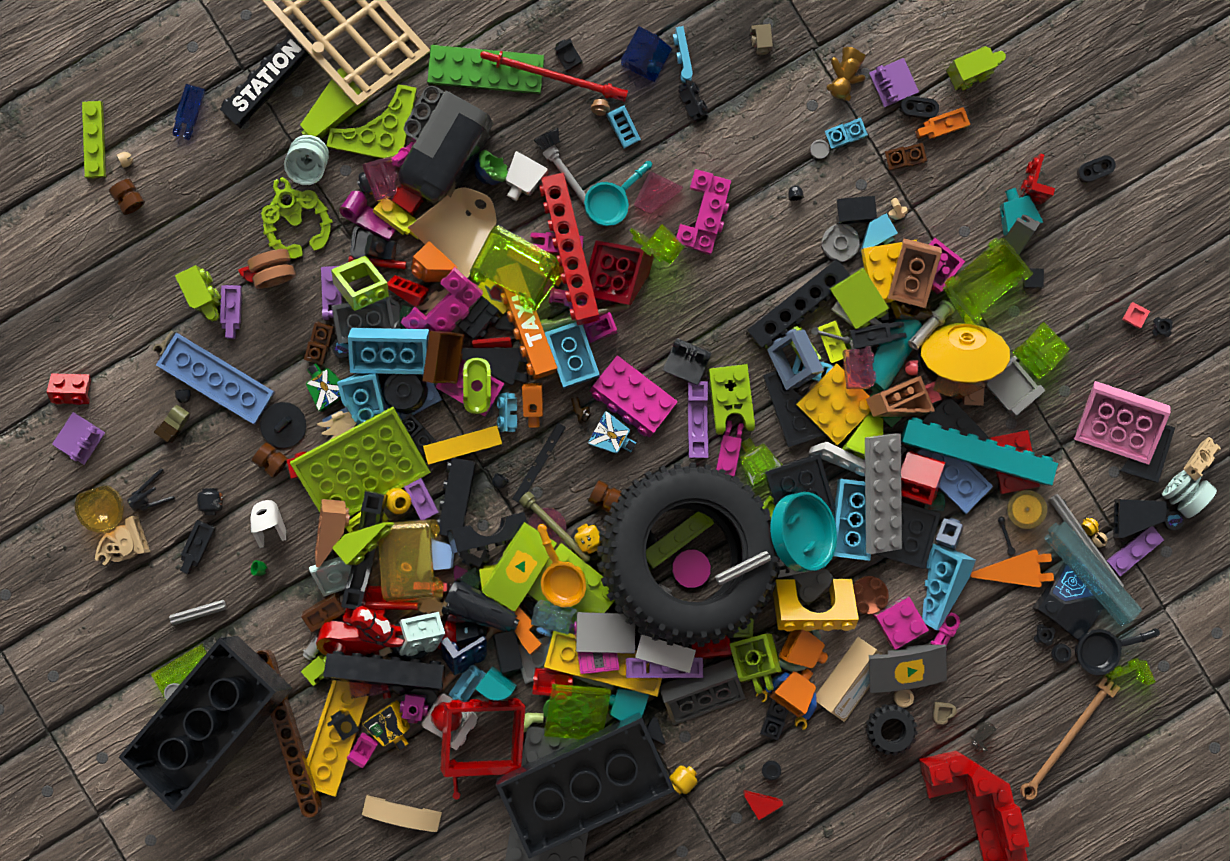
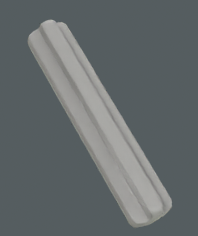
(743, 568)
(197, 612)

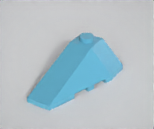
(362, 396)
(946, 579)

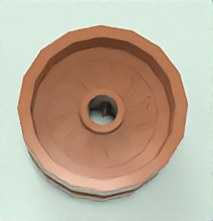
(271, 268)

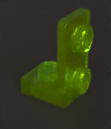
(1143, 671)

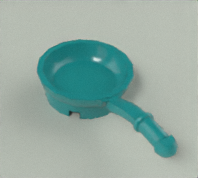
(607, 203)

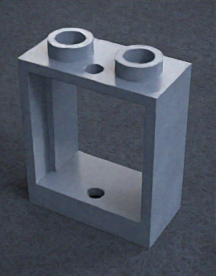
(807, 353)

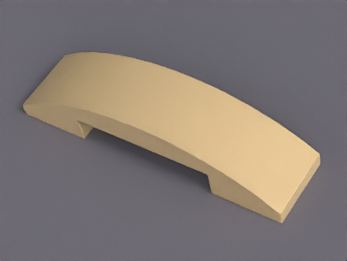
(401, 815)

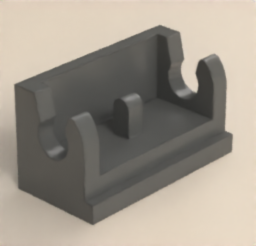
(1021, 232)

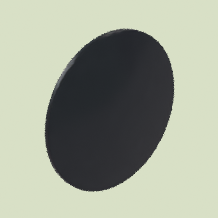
(283, 424)

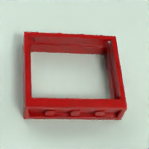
(480, 768)

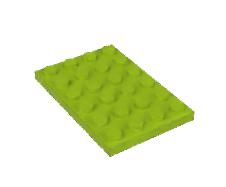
(363, 459)

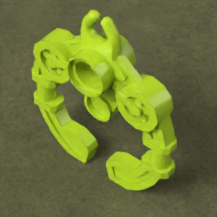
(293, 213)

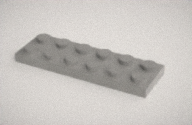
(883, 493)

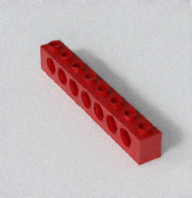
(557, 185)

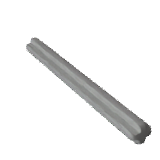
(1069, 518)

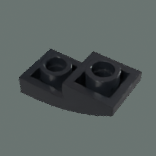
(418, 432)
(774, 720)

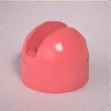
(911, 367)

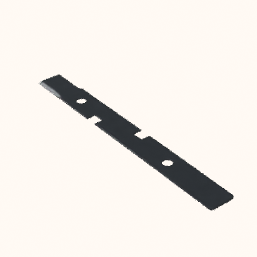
(540, 460)

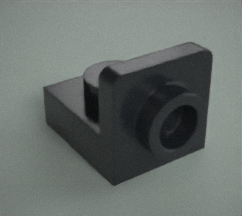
(567, 54)
(380, 248)

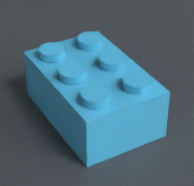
(572, 354)

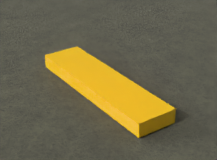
(462, 445)

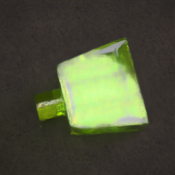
(757, 461)

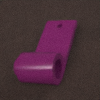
(358, 212)

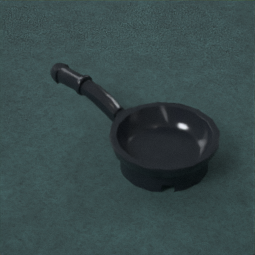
(404, 392)
(1101, 650)

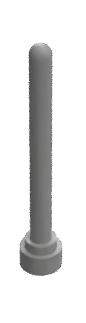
(553, 155)

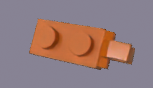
(944, 124)

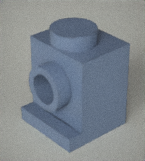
(947, 526)

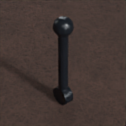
(1011, 551)

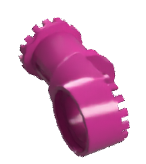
(559, 296)
(946, 632)

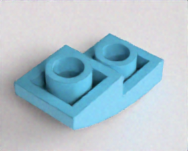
(846, 133)

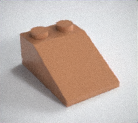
(914, 273)
(331, 526)

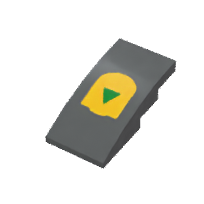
(907, 668)

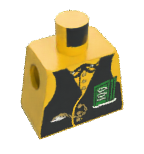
(388, 726)

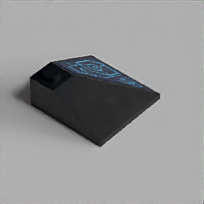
(1069, 603)

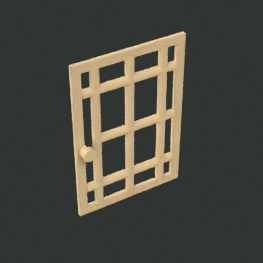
(346, 25)

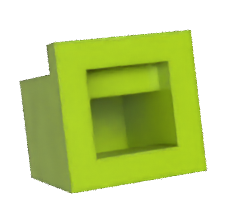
(315, 670)

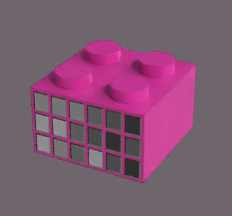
(900, 622)

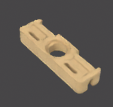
(1201, 458)

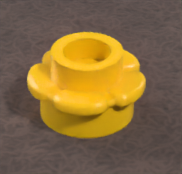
(1090, 526)

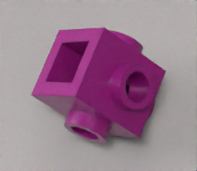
(417, 701)

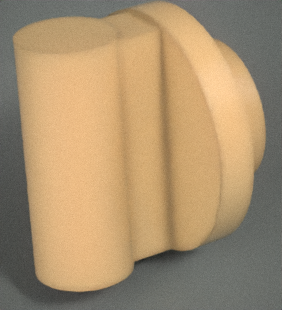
(898, 211)

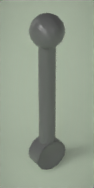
(815, 331)

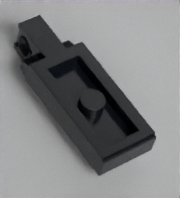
(196, 545)

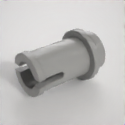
(311, 651)

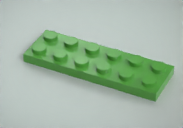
(467, 69)

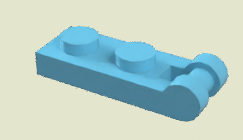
(683, 54)

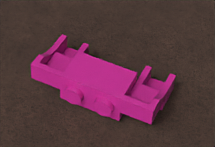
(711, 210)
(450, 309)

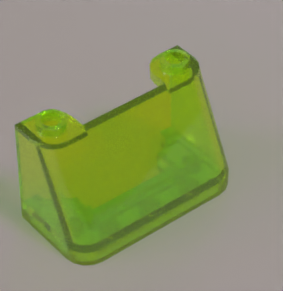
(516, 267)
(985, 280)

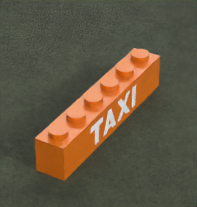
(531, 336)

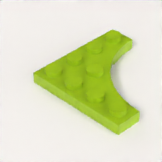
(382, 135)

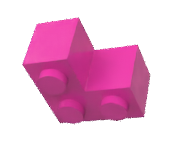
(947, 267)

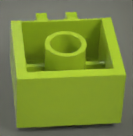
(974, 67)
(199, 292)
(767, 663)

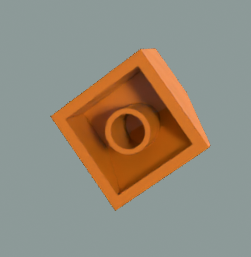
(431, 264)

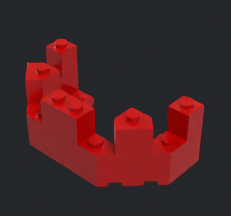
(990, 799)

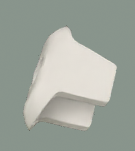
(269, 519)

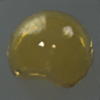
(99, 508)

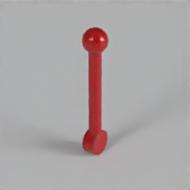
(456, 795)

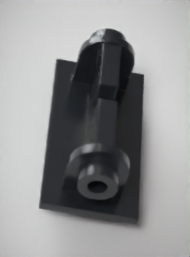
(697, 106)

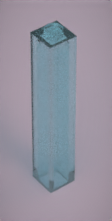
(1092, 573)

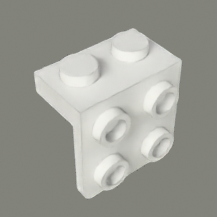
(458, 736)

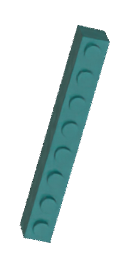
(979, 452)

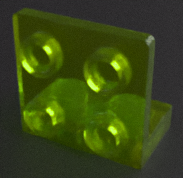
(662, 244)
(1041, 350)

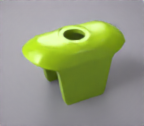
(473, 370)

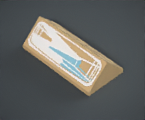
(847, 681)

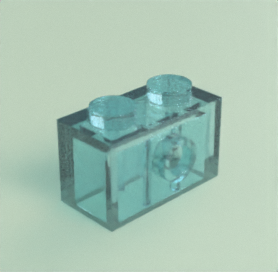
(553, 617)

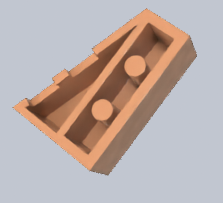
(902, 400)

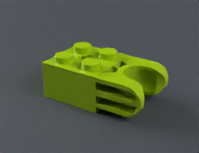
(731, 402)

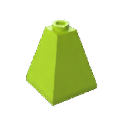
(868, 427)

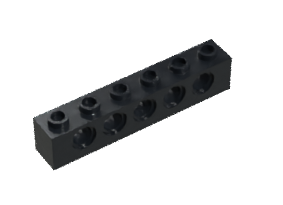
(757, 331)

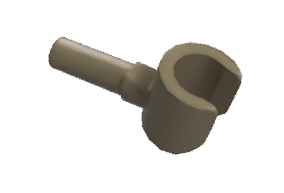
(163, 345)

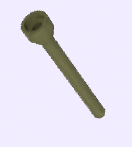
(549, 325)
(528, 500)

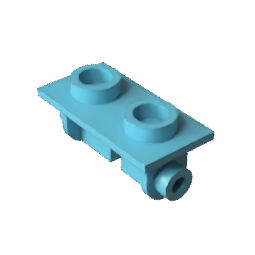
(505, 420)
(467, 683)

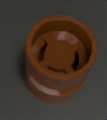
(127, 198)
(269, 459)
(604, 496)

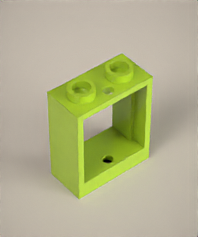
(355, 270)

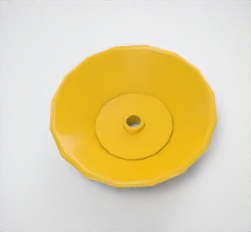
(965, 353)

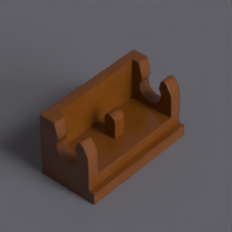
(323, 612)

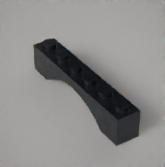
(359, 577)

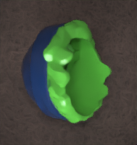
(489, 168)

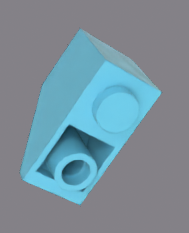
(878, 232)

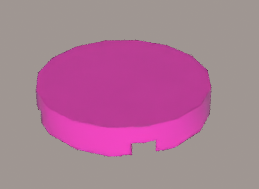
(691, 568)

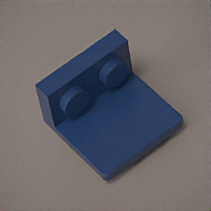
(461, 660)

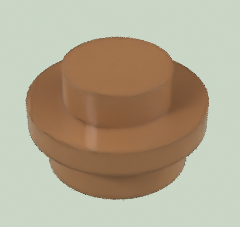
(600, 107)

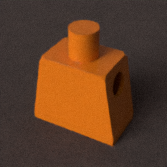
(533, 394)

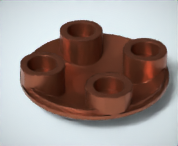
(870, 595)

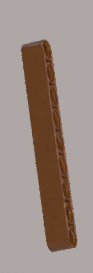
(295, 741)

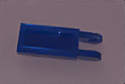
(188, 110)

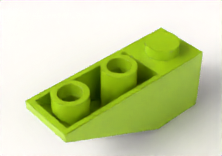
(356, 544)

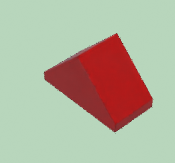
(762, 804)

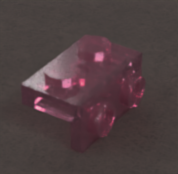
(859, 368)

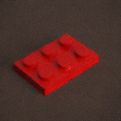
(1010, 483)

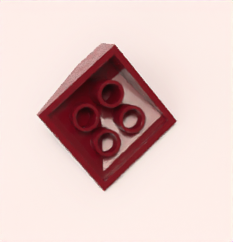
(618, 271)

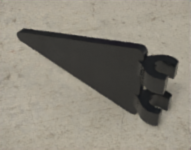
(502, 362)

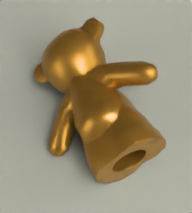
(845, 73)

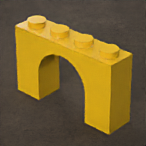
(794, 616)

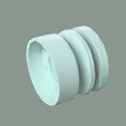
(306, 169)
(1192, 496)

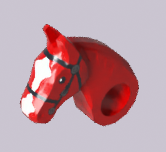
(366, 635)

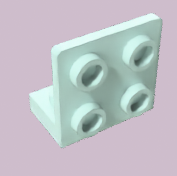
(421, 633)

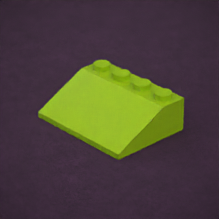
(595, 596)

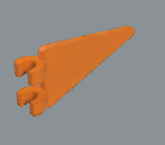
(1020, 570)

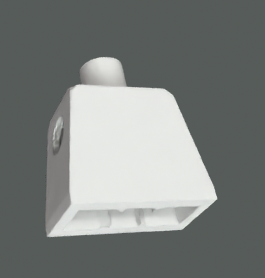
(524, 176)

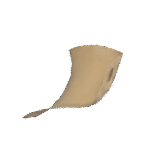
(453, 231)

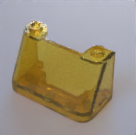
(408, 562)

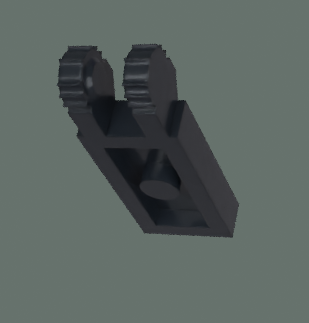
(876, 335)

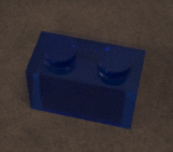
(646, 54)

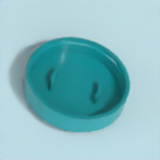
(803, 532)

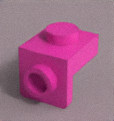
(362, 750)

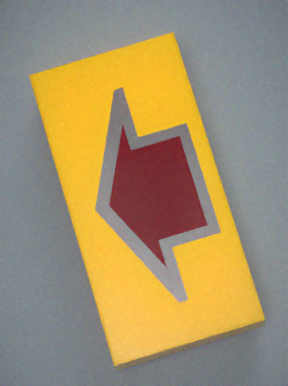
(492, 294)

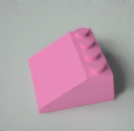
(1122, 422)

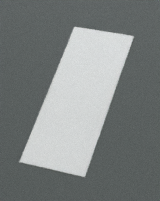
(665, 655)

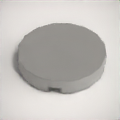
(840, 242)

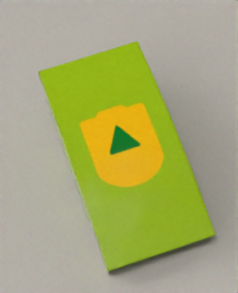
(517, 568)

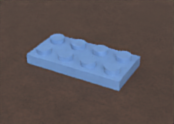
(960, 481)

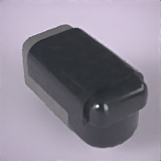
(444, 146)

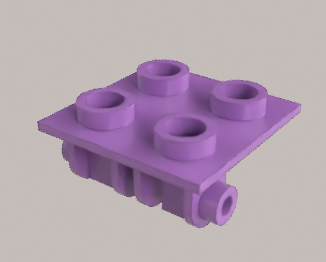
(893, 82)
(78, 438)

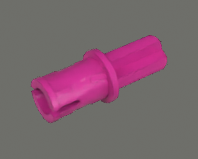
(399, 158)

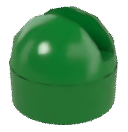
(258, 568)

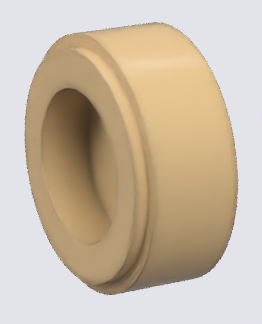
(903, 698)

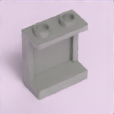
(1014, 388)

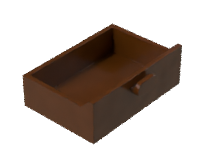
(443, 357)

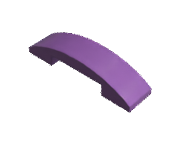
(697, 420)

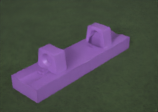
(637, 669)

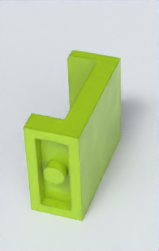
(860, 299)

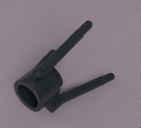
(138, 499)

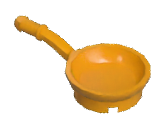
(562, 581)

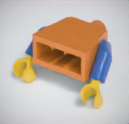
(795, 694)

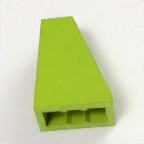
(330, 109)

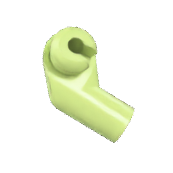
(532, 718)

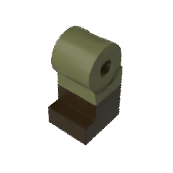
(172, 424)

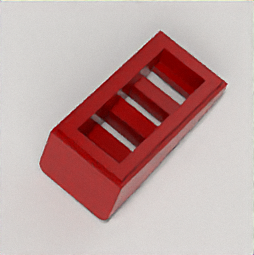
(408, 290)

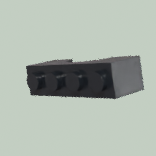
(466, 538)

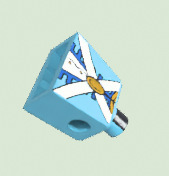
(611, 435)

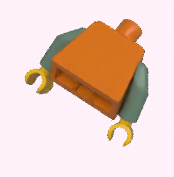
(802, 651)

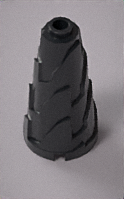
(475, 607)

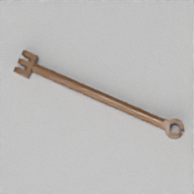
(1105, 690)

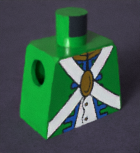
(323, 387)

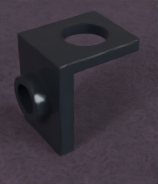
(338, 718)

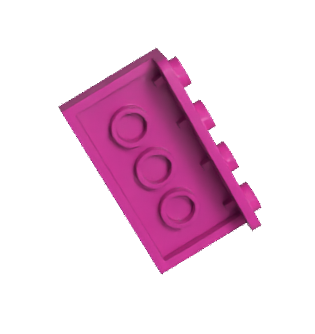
(633, 396)

